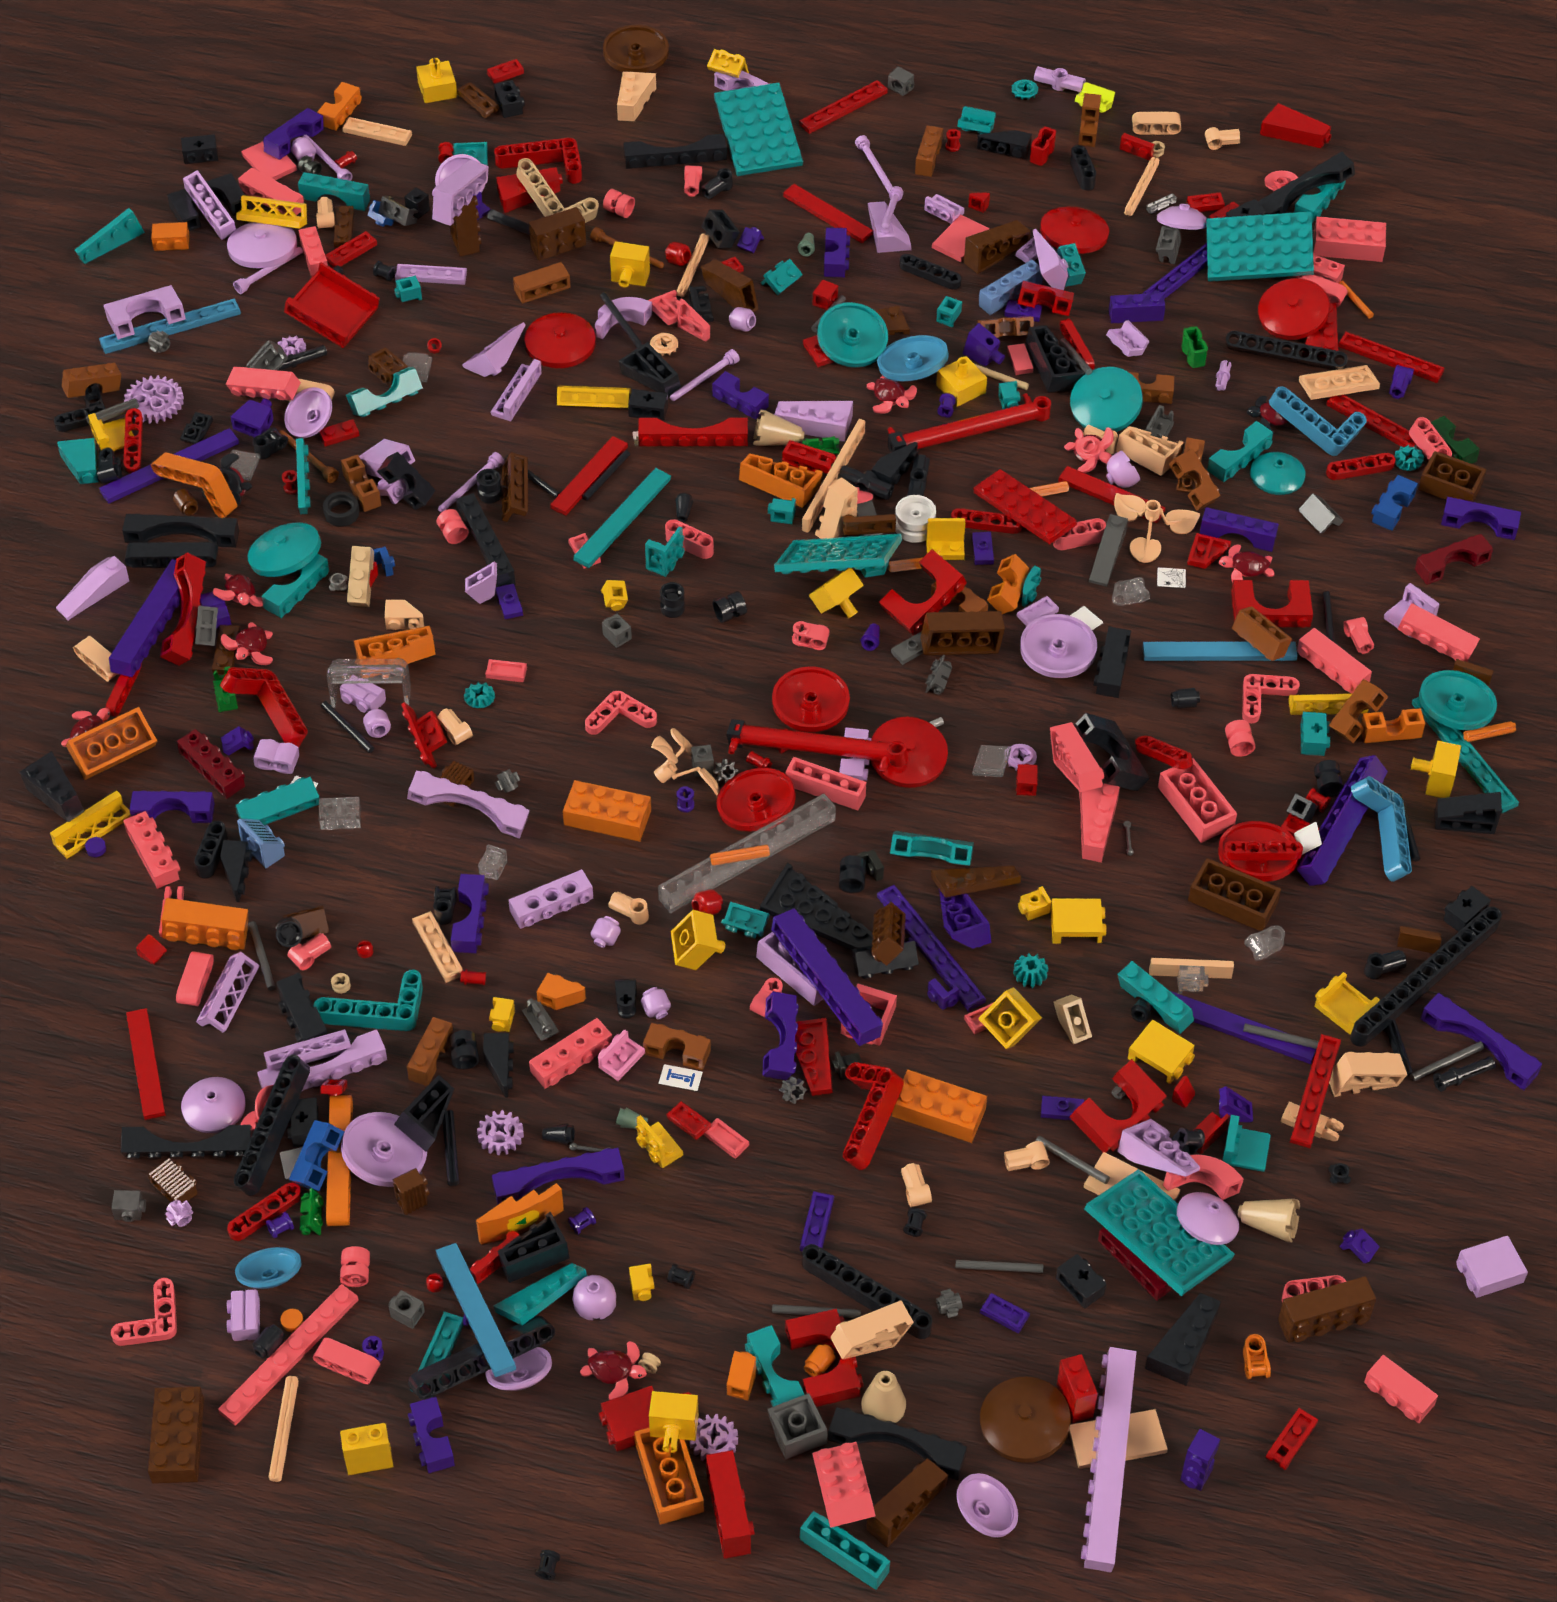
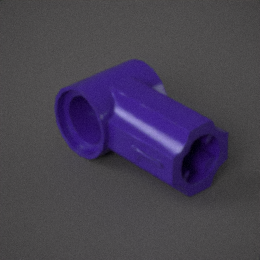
(1401, 379)

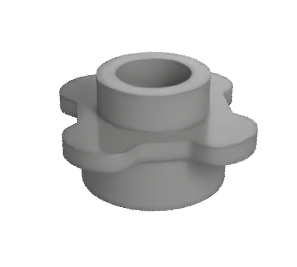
(338, 582)

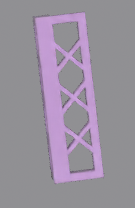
(517, 394)
(222, 988)
(309, 1050)

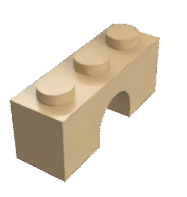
(360, 567)

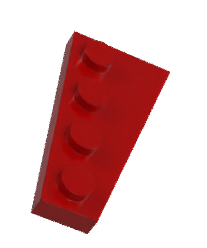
(1327, 336)
(815, 1055)

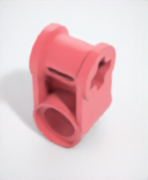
(812, 636)
(759, 1002)

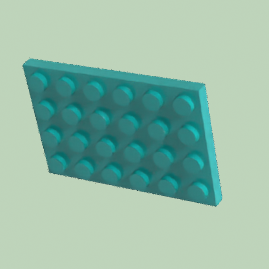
(758, 129)
(1260, 246)
(838, 553)
(1149, 1227)

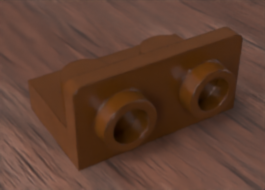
(384, 365)

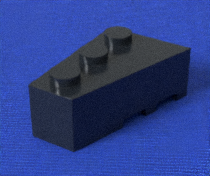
(650, 369)
(1113, 662)
(1469, 813)
(299, 1009)
(425, 1114)
(534, 1250)

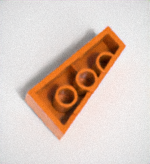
(780, 478)
(407, 645)

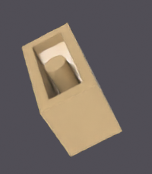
(1073, 1018)

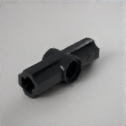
(919, 475)
(867, 482)

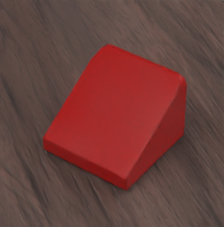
(979, 201)
(150, 949)
(1183, 1092)

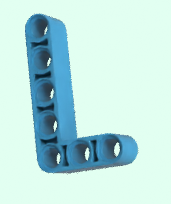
(1315, 426)
(1391, 825)

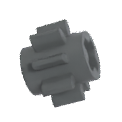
(159, 341)
(722, 766)
(507, 780)
(792, 1089)
(949, 1303)

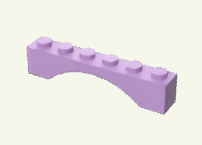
(430, 789)
(363, 1053)

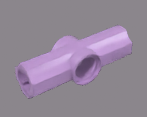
(1059, 79)

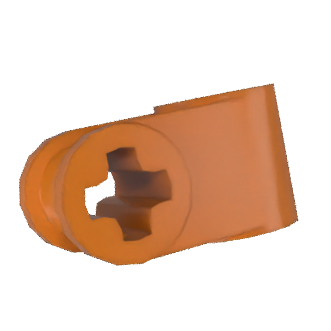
(1256, 1360)

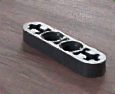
(948, 279)

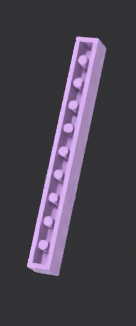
(1110, 1460)

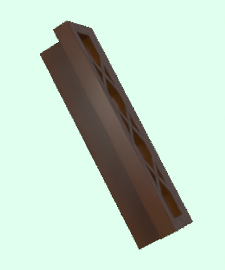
(514, 486)

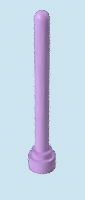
(863, 144)
(341, 173)
(895, 195)
(242, 285)
(730, 358)
(494, 461)

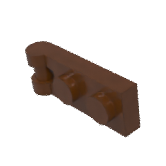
(478, 99)
(869, 524)

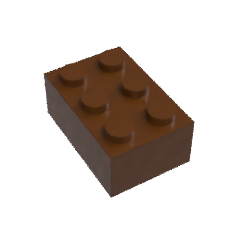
(557, 233)
(1451, 478)

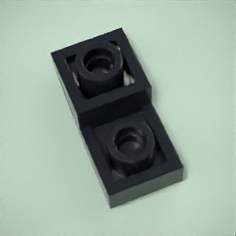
(197, 428)

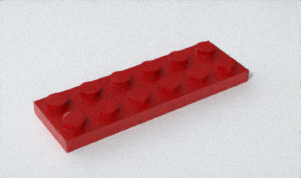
(1025, 506)

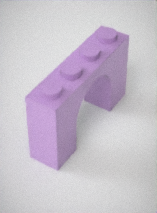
(160, 300)

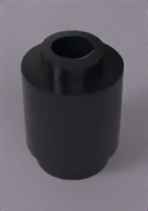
(1185, 698)
(268, 1341)

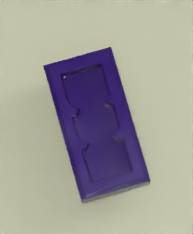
(1015, 310)
(982, 548)
(509, 601)
(1059, 1107)
(1004, 1313)

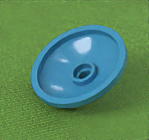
(268, 1267)

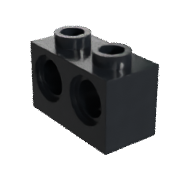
(509, 98)
(720, 228)

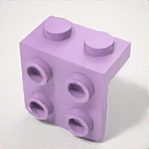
(1411, 595)

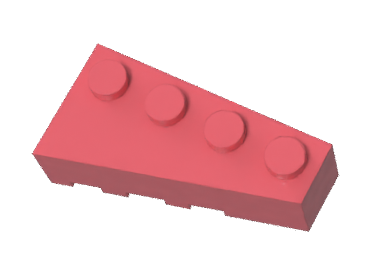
(1074, 758)
(1097, 814)

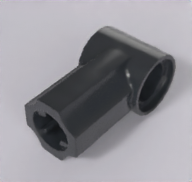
(721, 182)
(1383, 963)

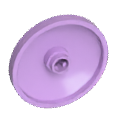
(261, 245)
(1058, 646)
(379, 1150)

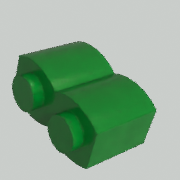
(1194, 347)

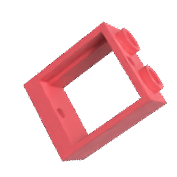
(880, 1000)

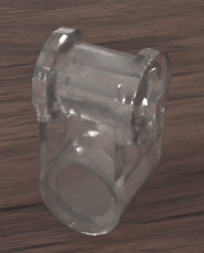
(1129, 591)
(1263, 944)

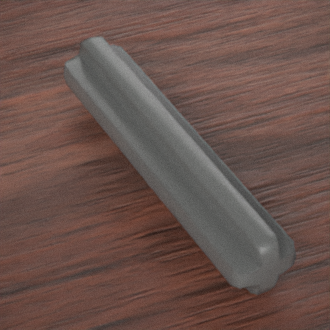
(116, 410)

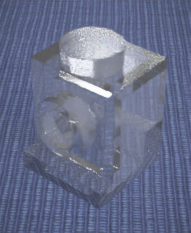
(492, 862)
(1191, 978)

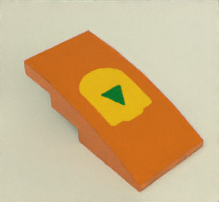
(519, 1215)

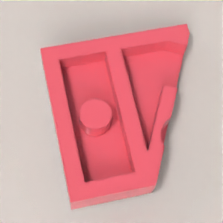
(666, 307)
(691, 321)

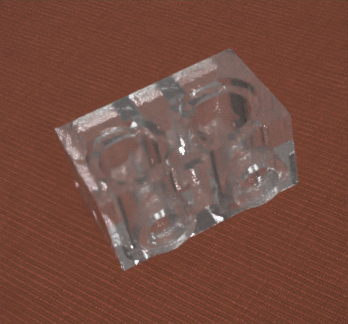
(339, 813)

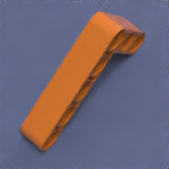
(200, 475)

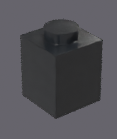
(417, 200)
(1302, 808)

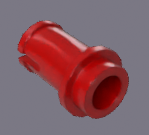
(347, 159)
(758, 760)
(471, 977)

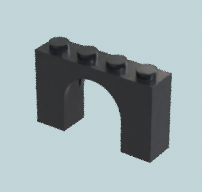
(224, 188)
(1123, 767)

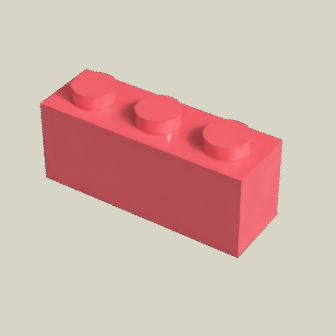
(312, 249)
(1400, 1389)

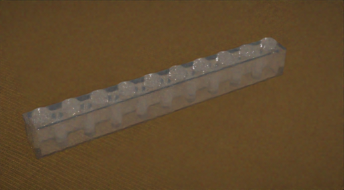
(777, 835)

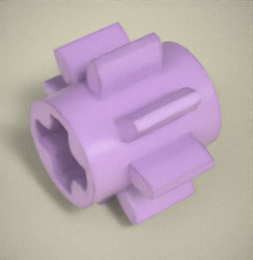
(179, 1213)

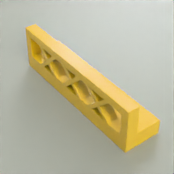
(272, 218)
(593, 396)
(1318, 703)
(87, 822)

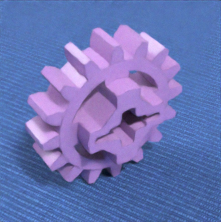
(500, 1132)
(723, 1442)

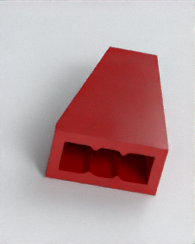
(1295, 127)
(513, 193)

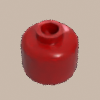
(678, 254)
(707, 901)

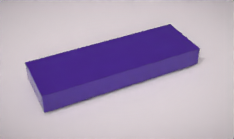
(817, 1220)

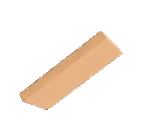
(1339, 382)
(1117, 1171)
(1143, 1440)

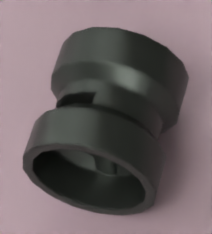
(308, 165)

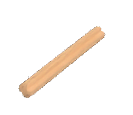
(1141, 186)
(692, 265)
(283, 1429)

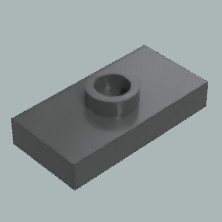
(908, 649)

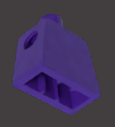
(982, 346)
(253, 417)

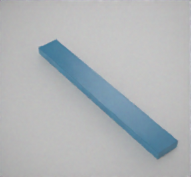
(193, 319)
(1209, 651)
(476, 1310)

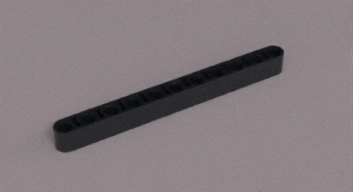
(1425, 976)

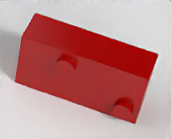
(729, 1504)

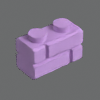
(363, 695)
(244, 1315)

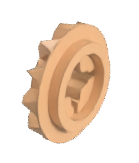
(667, 339)

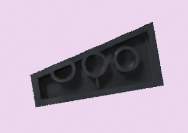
(1051, 360)
(51, 786)
(1183, 1343)

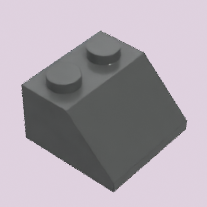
(797, 1426)

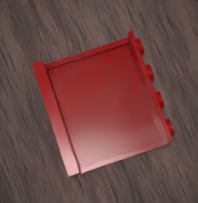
(332, 305)

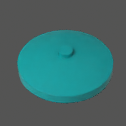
(852, 334)
(1106, 399)
(284, 549)
(1457, 700)

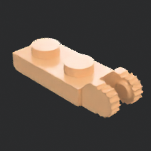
(1290, 1115)

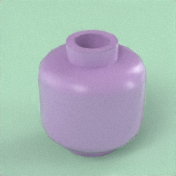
(303, 147)
(742, 319)
(376, 723)
(605, 931)
(655, 1003)

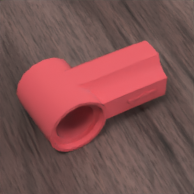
(692, 179)
(1358, 631)
(304, 955)

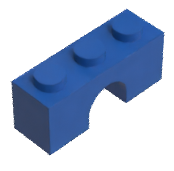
(1400, 492)
(320, 1140)

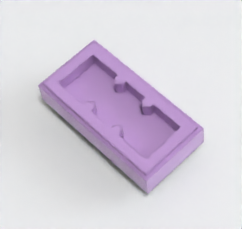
(1027, 251)
(1038, 609)

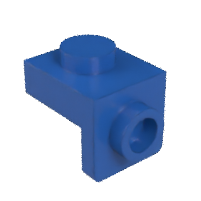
(381, 219)
(381, 556)

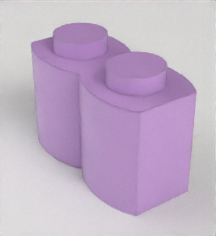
(276, 756)

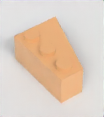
(633, 94)
(1148, 450)
(839, 501)
(1367, 1070)
(872, 1331)

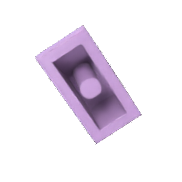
(482, 583)

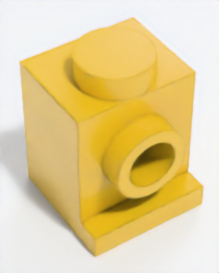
(615, 594)
(1035, 904)
(502, 1014)
(641, 1281)

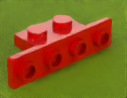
(427, 733)

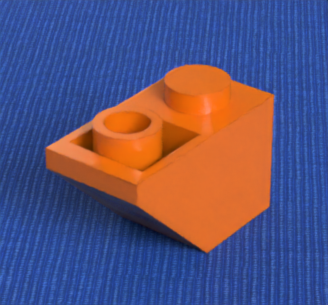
(559, 992)
(741, 1375)

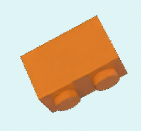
(170, 236)

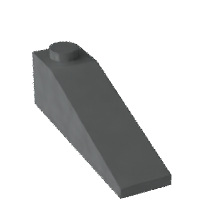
(1108, 550)

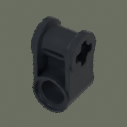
(268, 443)
(108, 466)
(444, 904)
(626, 997)
(1189, 1140)

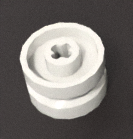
(912, 517)

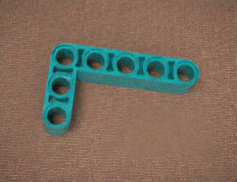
(375, 1010)

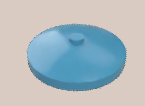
(913, 358)

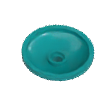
(1277, 473)

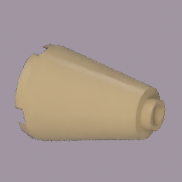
(774, 430)
(1272, 1217)
(884, 1398)

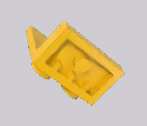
(727, 63)
(108, 434)
(946, 537)
(658, 1142)

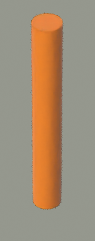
(1359, 303)

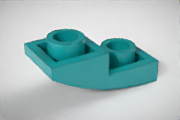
(1032, 581)

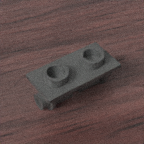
(934, 680)
(539, 1020)

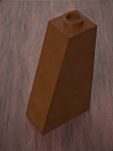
(730, 285)

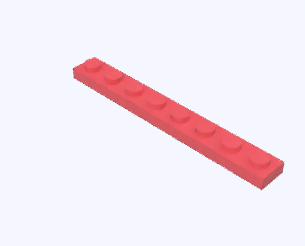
(288, 1355)

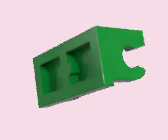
(225, 700)

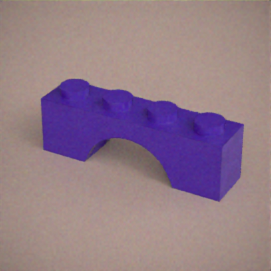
(305, 123)
(1501, 520)
(1259, 532)
(196, 805)
(466, 933)
(782, 1012)

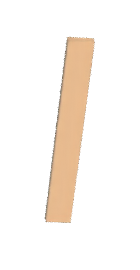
(833, 475)

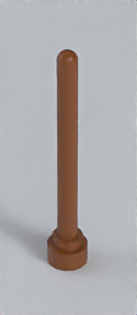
(598, 236)
(329, 473)

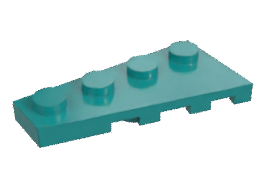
(114, 234)
(302, 469)
(536, 1297)

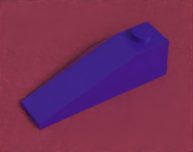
(964, 921)

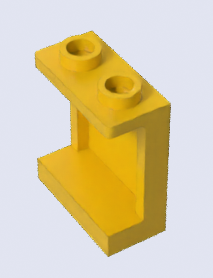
(1077, 919)
(1343, 1002)
(1162, 1050)
(366, 1448)

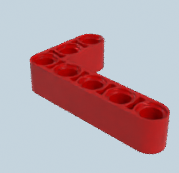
(543, 152)
(273, 698)
(884, 1092)

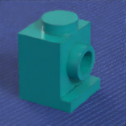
(408, 289)
(948, 311)
(1008, 394)
(782, 510)

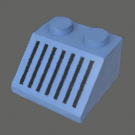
(261, 841)

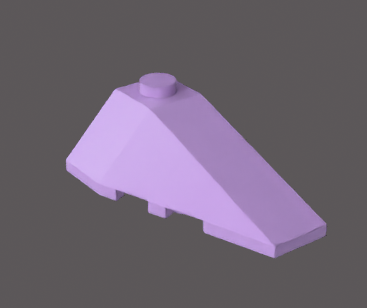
(890, 239)
(1051, 265)
(496, 354)
(94, 586)
(1151, 1146)

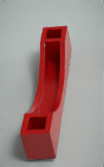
(727, 433)
(189, 577)

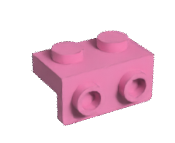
(620, 1055)

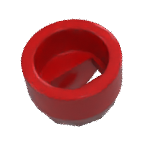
(438, 345)
(365, 949)
(432, 1283)

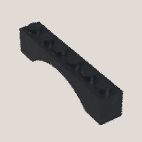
(709, 149)
(1334, 170)
(479, 526)
(143, 528)
(140, 1142)
(859, 1428)

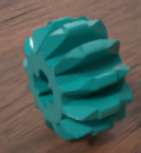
(1030, 970)

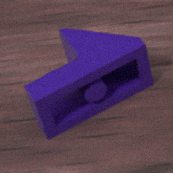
(1234, 1104)

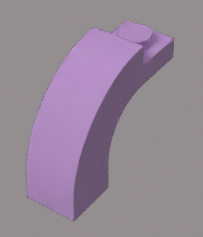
(631, 308)

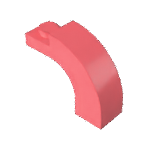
(1213, 1173)

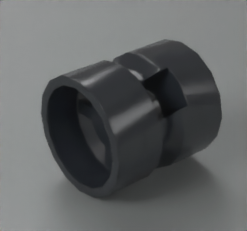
(489, 486)
(672, 600)
(728, 607)
(1328, 778)
(852, 874)
(288, 932)
(464, 1049)

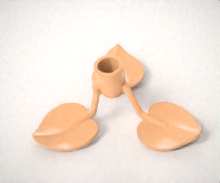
(1132, 506)
(669, 768)

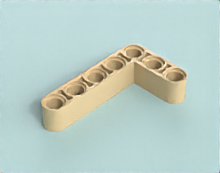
(550, 200)

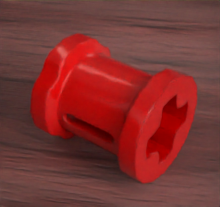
(953, 137)
(445, 151)
(290, 482)
(1318, 799)

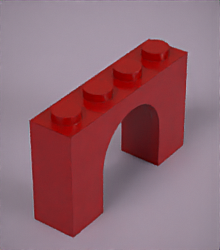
(1295, 614)
(912, 615)
(1106, 1131)
(837, 1384)

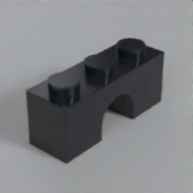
(417, 488)
(866, 966)

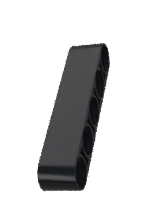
(161, 553)

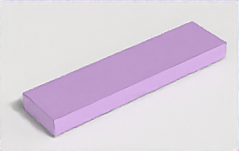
(432, 274)

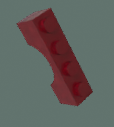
(1473, 550)

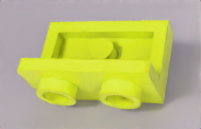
(1107, 95)

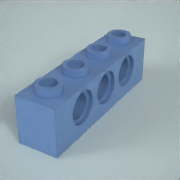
(1008, 287)

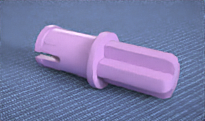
(1223, 375)

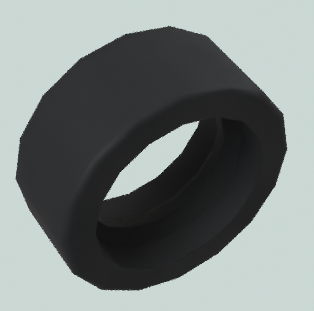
(341, 498)

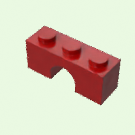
(1036, 294)

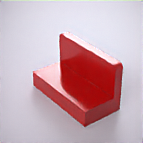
(1213, 1128)

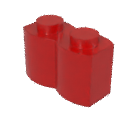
(1043, 146)

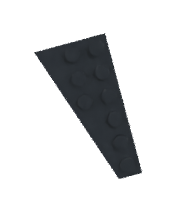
(817, 908)

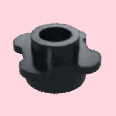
(1342, 1169)

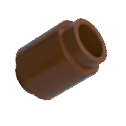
(185, 502)

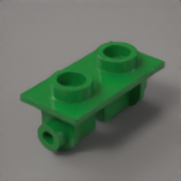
(827, 444)
(311, 1204)

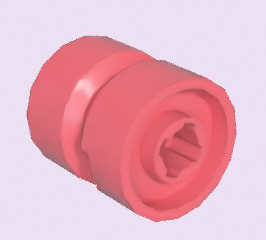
(619, 203)
(452, 526)
(1240, 738)
(355, 1266)

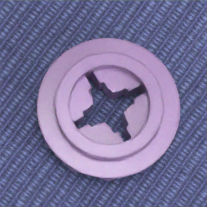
(299, 345)
(1025, 751)

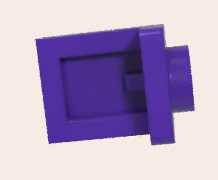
(750, 239)
(237, 739)
(939, 995)
(1360, 1244)

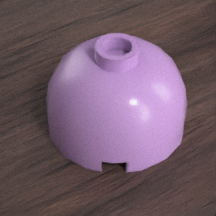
(1121, 471)
(594, 1297)

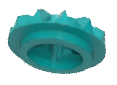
(1019, 87)
(1411, 463)
(481, 700)

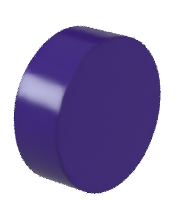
(95, 847)

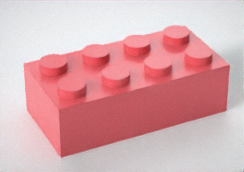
(1349, 239)
(1197, 801)
(843, 1484)

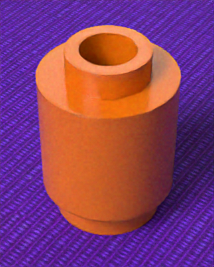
(819, 1360)

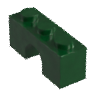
(1462, 450)

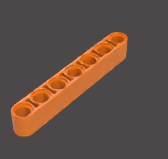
(338, 1172)

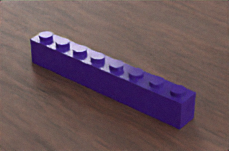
(147, 625)
(1339, 824)
(827, 977)

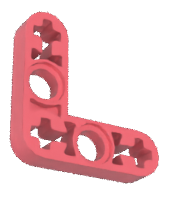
(1256, 691)
(622, 708)
(156, 1324)

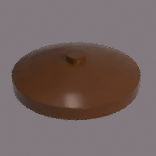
(635, 49)
(1025, 1419)

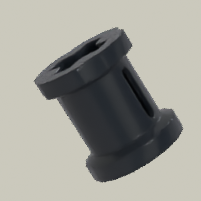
(384, 271)
(915, 1222)
(681, 1276)
(547, 1565)

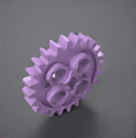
(156, 398)

